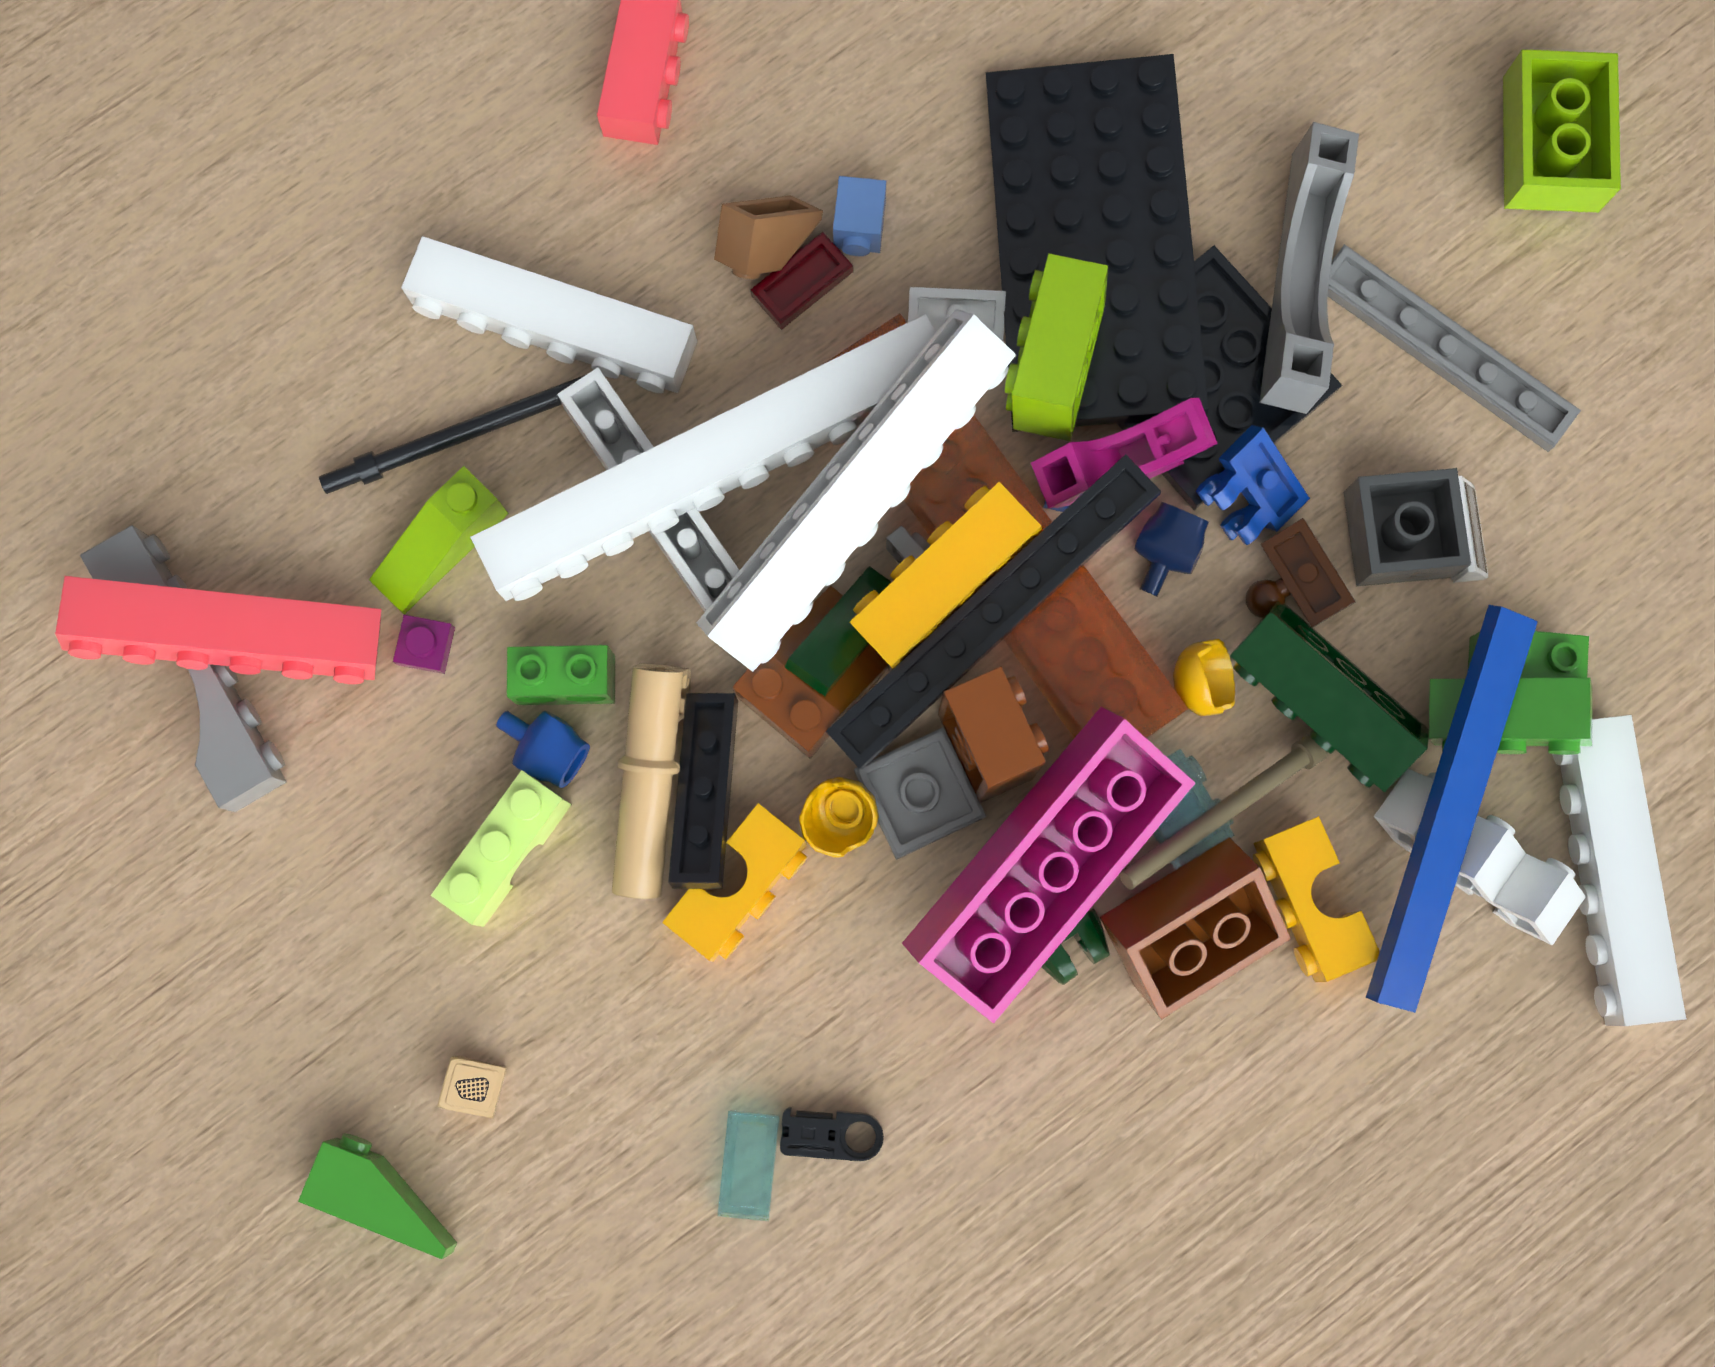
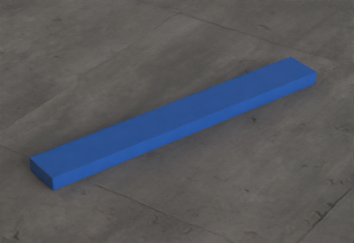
(1451, 808)

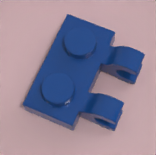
(1264, 479)

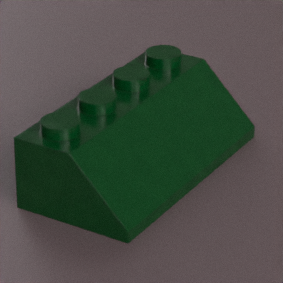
(1331, 697)

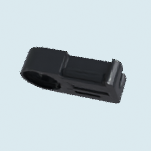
(824, 1136)

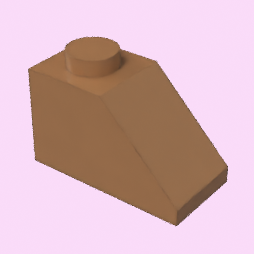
(763, 233)

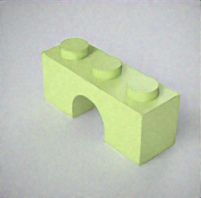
(486, 865)

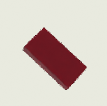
(802, 280)

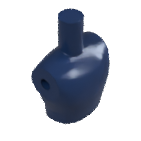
(1171, 542)

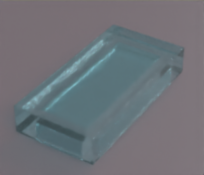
(748, 1165)

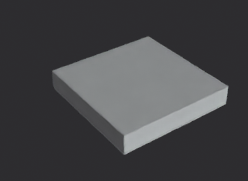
(920, 793)

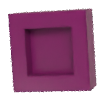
(424, 644)

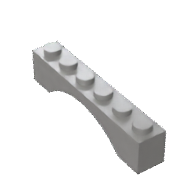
(1299, 333)
(230, 750)

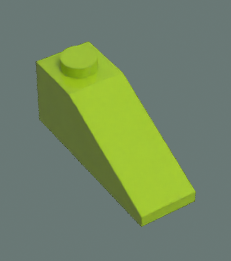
(437, 539)

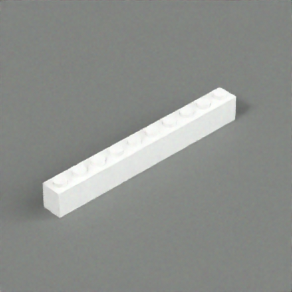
(696, 466)

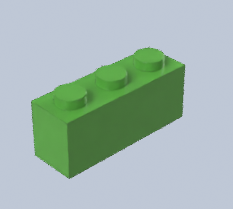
(1541, 714)

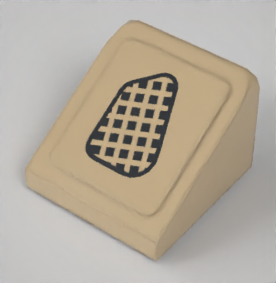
(471, 1086)

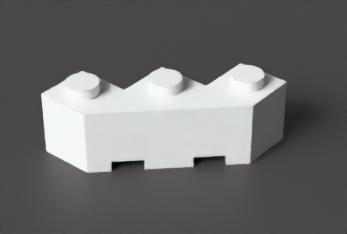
(1525, 890)

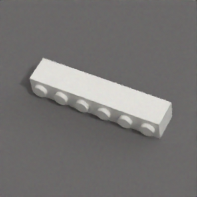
(549, 315)
(616, 438)
(1620, 878)

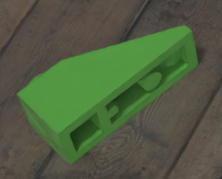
(371, 1194)

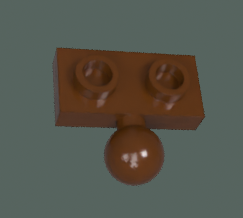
(1304, 574)

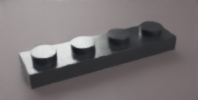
(703, 791)

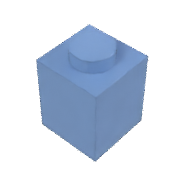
(859, 215)

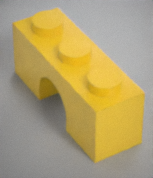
(713, 922)
(1326, 944)

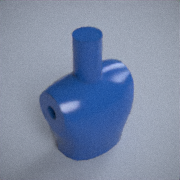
(546, 747)

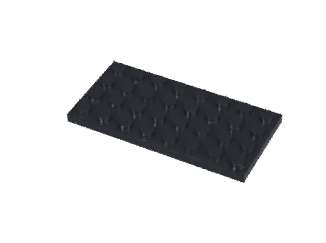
(1099, 176)

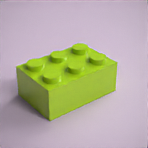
(1561, 131)
(1056, 346)

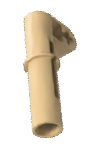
(648, 771)

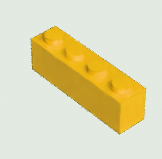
(946, 574)

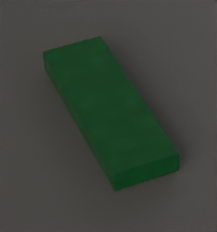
(834, 641)

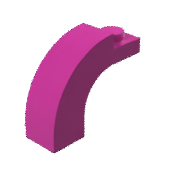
(1152, 445)

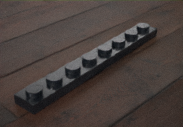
(994, 611)

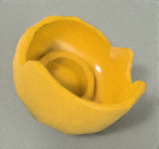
(1205, 678)
(838, 816)

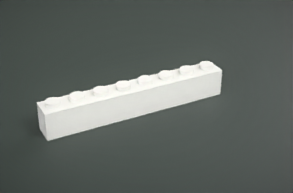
(857, 489)

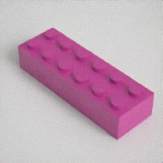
(1048, 863)

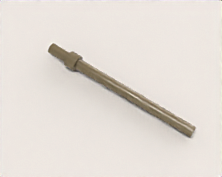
(1303, 754)

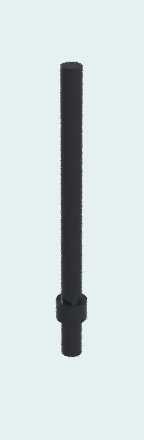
(371, 467)

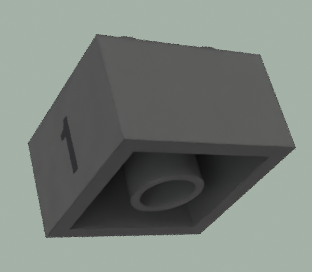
(1406, 527)

